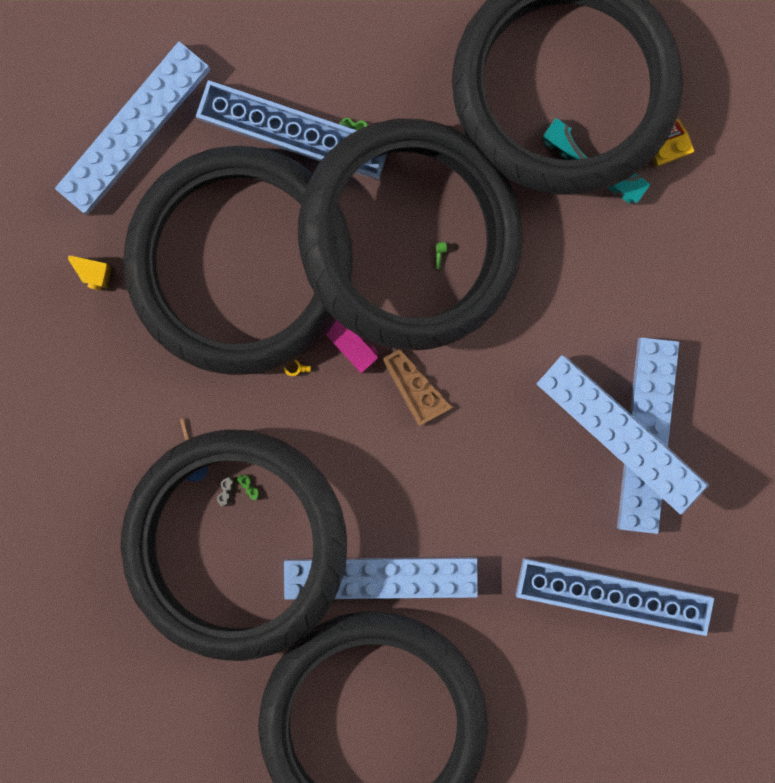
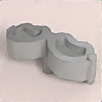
(223, 497)

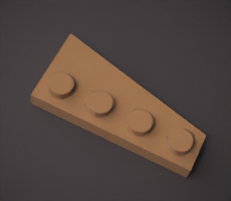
(415, 389)

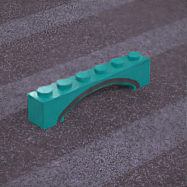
(559, 137)

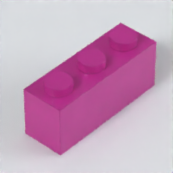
(352, 346)

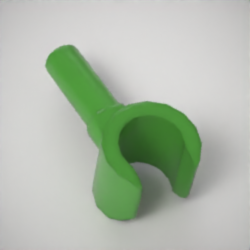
(440, 248)

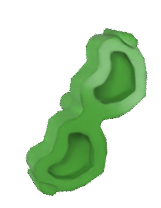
(349, 123)
(251, 491)

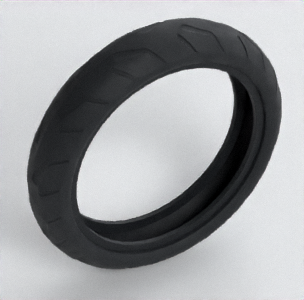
(557, 175)
(320, 256)
(141, 266)
(142, 564)
(376, 629)

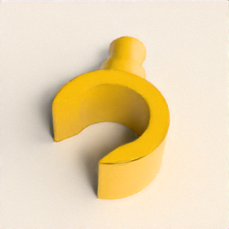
(301, 368)

